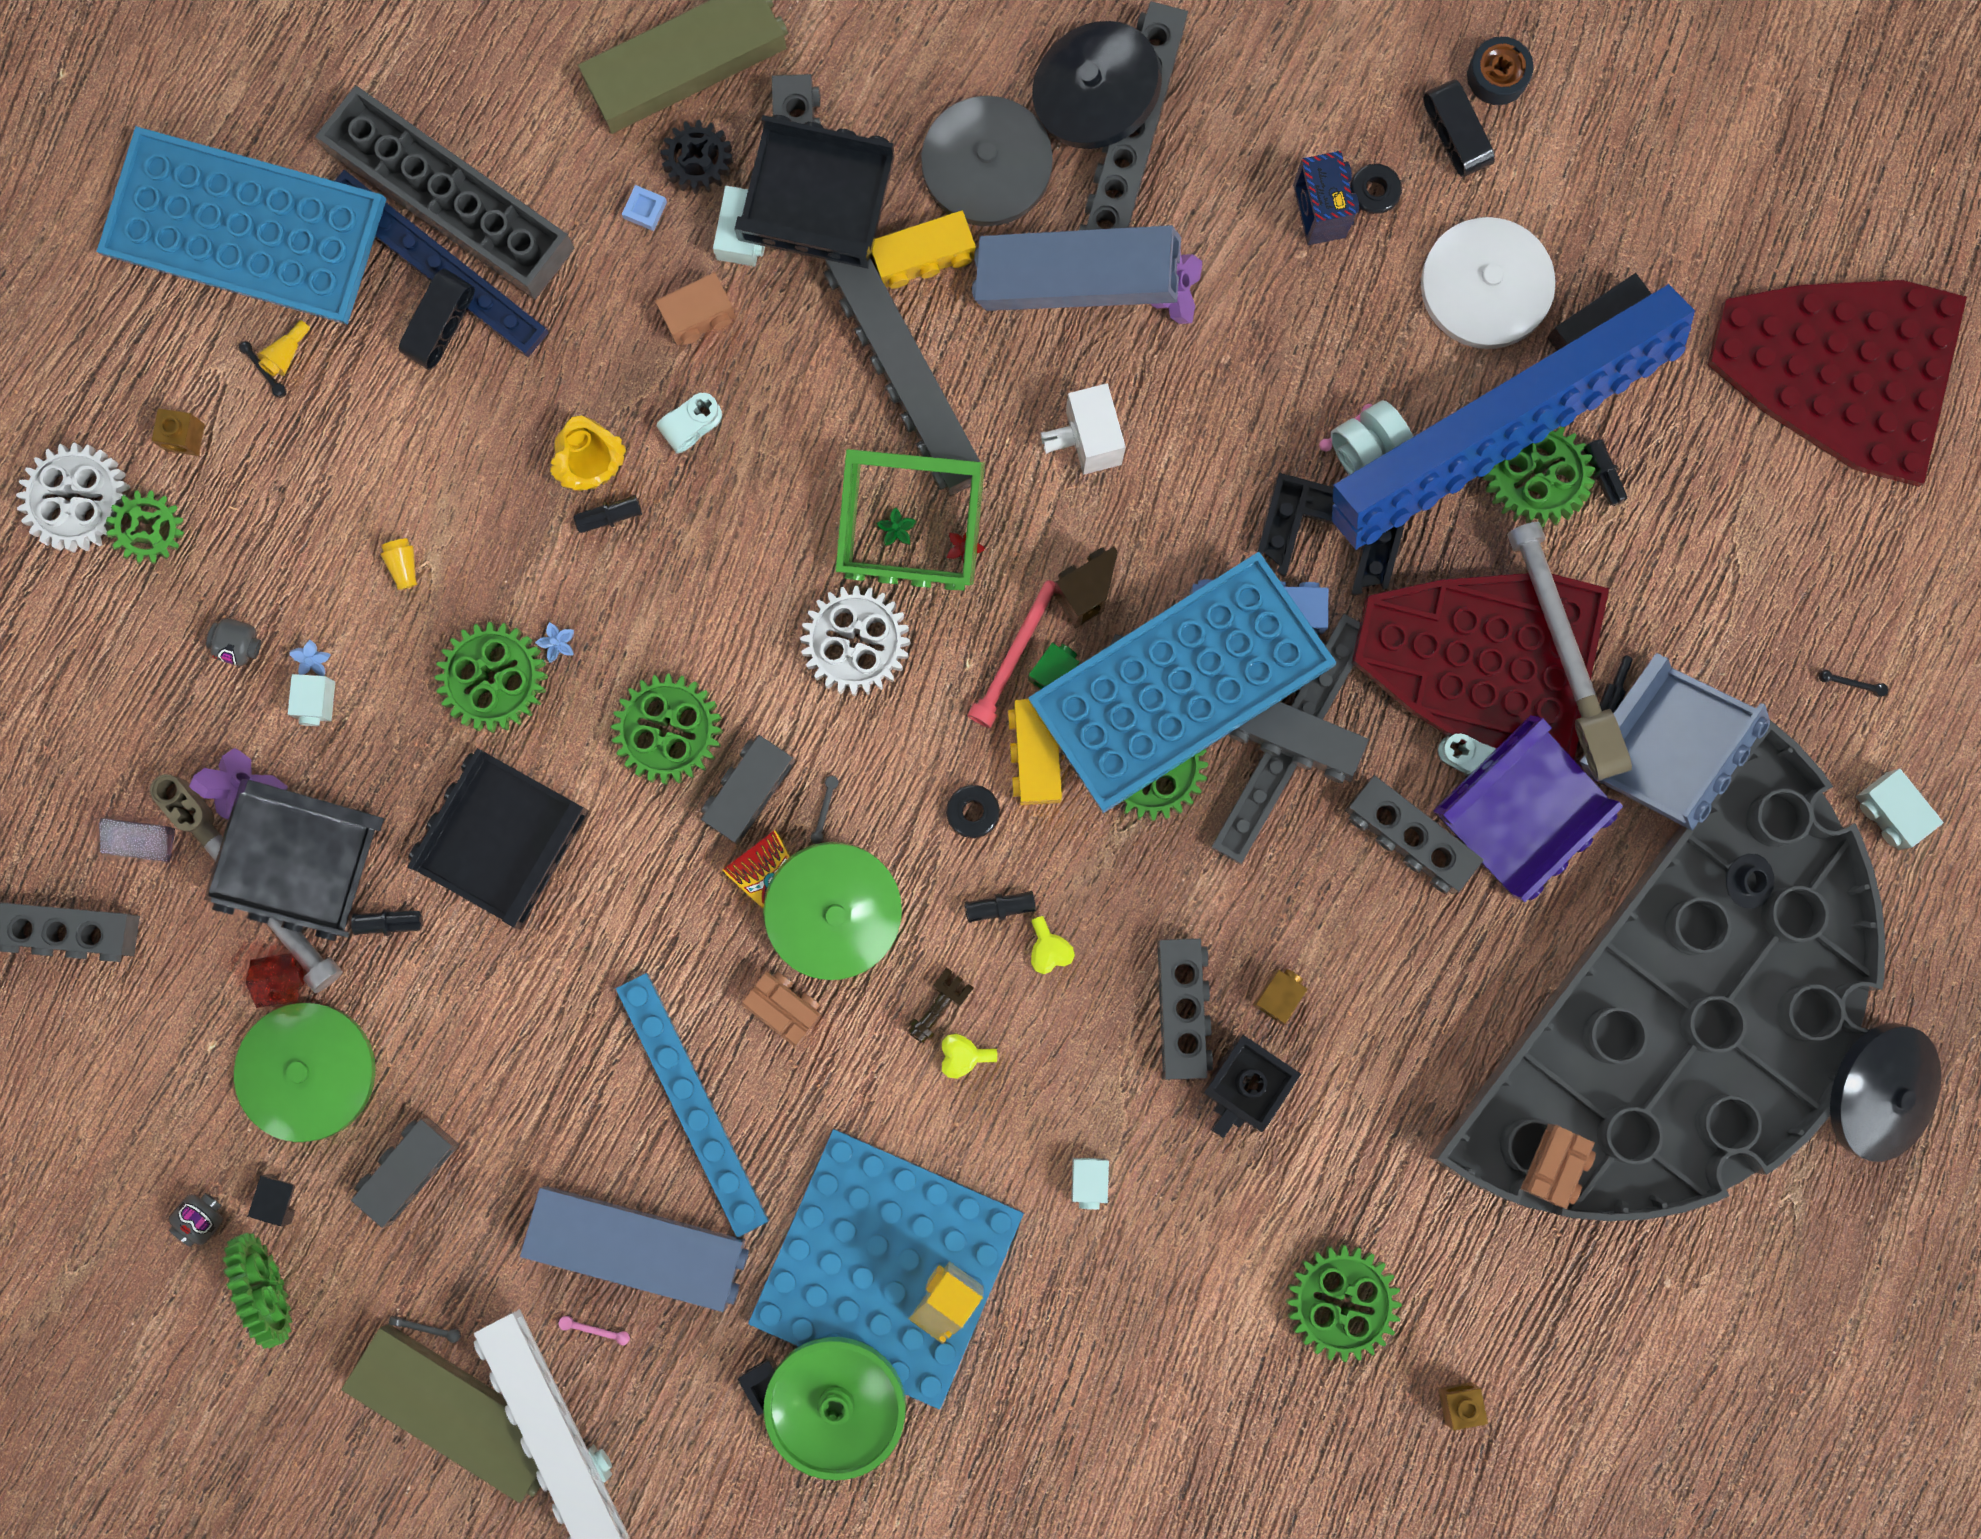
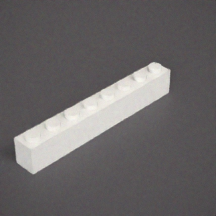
(548, 1430)

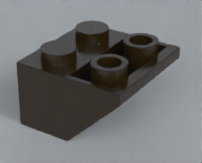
(1085, 590)

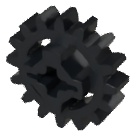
(690, 169)

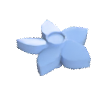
(556, 642)
(310, 658)

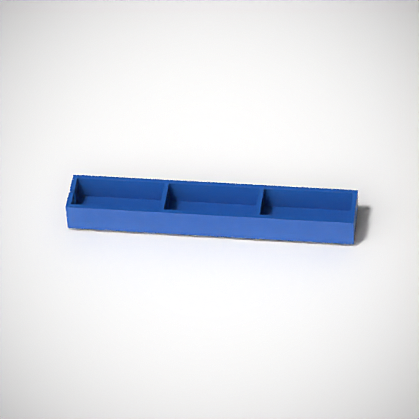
(1511, 417)

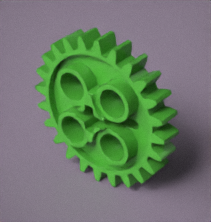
(1557, 496)
(477, 650)
(676, 701)
(1184, 782)
(257, 1290)
(1335, 1333)

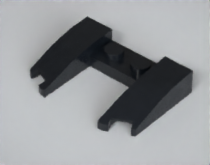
(1300, 497)

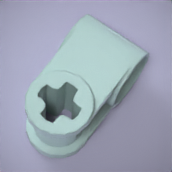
(687, 423)
(1472, 753)

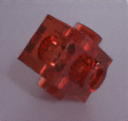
(274, 980)

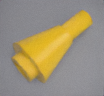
(278, 356)

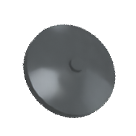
(987, 160)

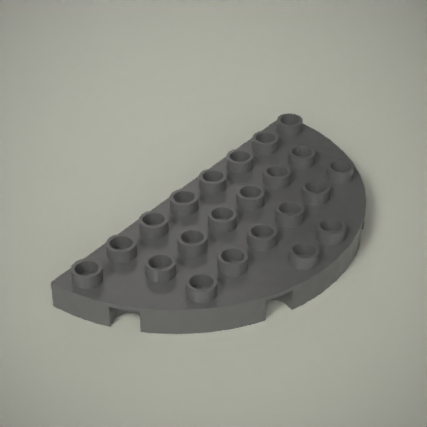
(1693, 1026)

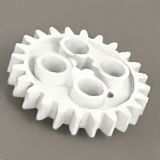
(77, 468)
(864, 612)

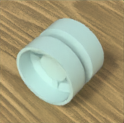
(1367, 440)

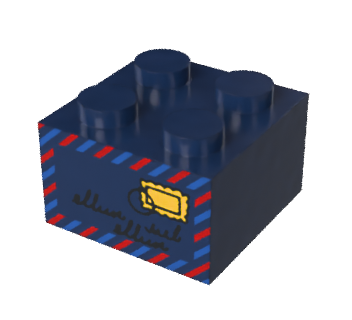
(1325, 197)

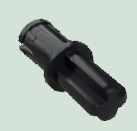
(1606, 472)
(607, 514)
(386, 922)

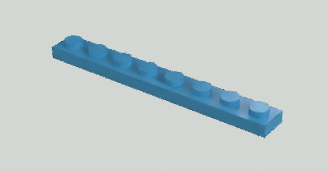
(692, 1105)

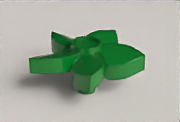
(897, 528)

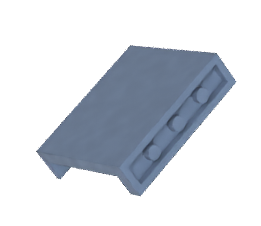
(1681, 742)

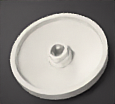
(1488, 283)

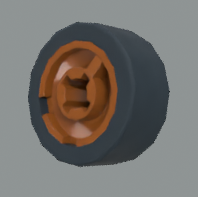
(1493, 85)

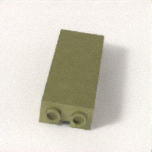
(681, 58)
(443, 1410)

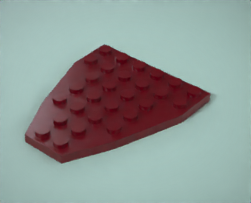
(1846, 367)
(1479, 653)

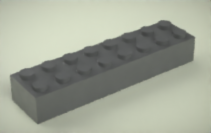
(445, 192)

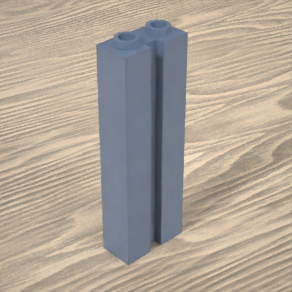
(1077, 268)
(634, 1248)

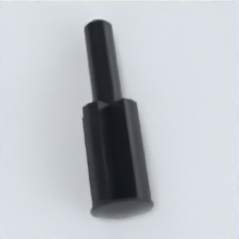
(1614, 692)

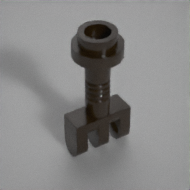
(921, 1029)

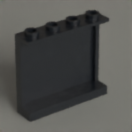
(816, 191)
(497, 838)
(291, 859)

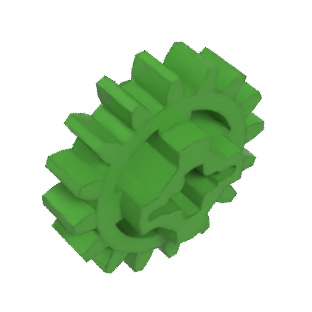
(135, 514)

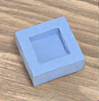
(644, 208)

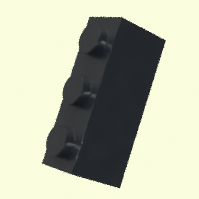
(1599, 311)

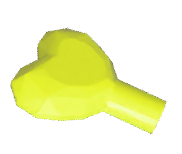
(1049, 949)
(963, 1055)

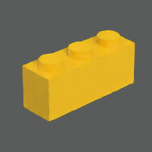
(923, 250)
(1036, 757)

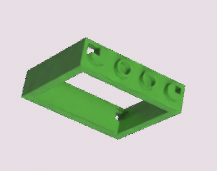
(888, 573)

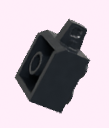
(1254, 1106)

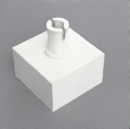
(1091, 430)

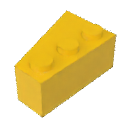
(948, 1302)

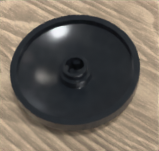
(1097, 84)
(1885, 1092)

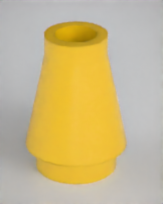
(400, 562)

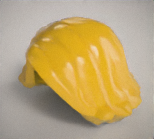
(586, 454)

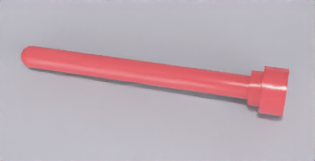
(985, 709)

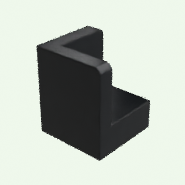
(272, 1201)
(755, 1382)

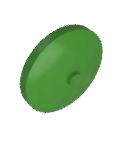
(832, 911)
(304, 1072)
(835, 1408)

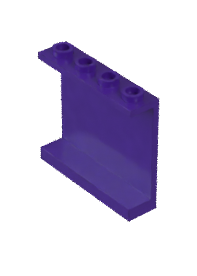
(1527, 810)

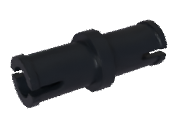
(1000, 906)

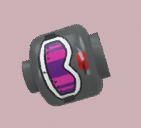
(233, 642)
(195, 1219)

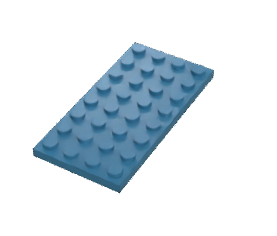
(241, 225)
(1181, 681)

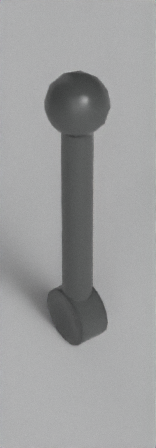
(831, 783)
(453, 1335)

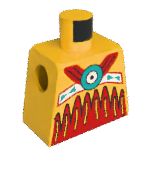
(757, 866)

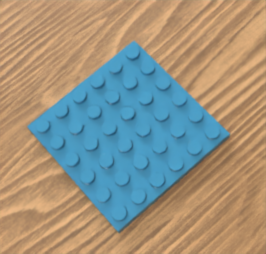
(864, 1257)

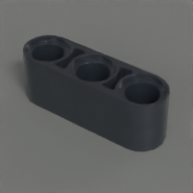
(1458, 128)
(436, 319)

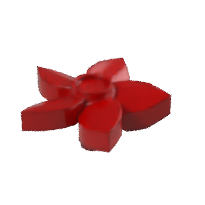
(959, 548)

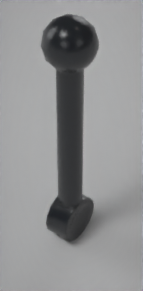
(277, 389)
(1878, 690)

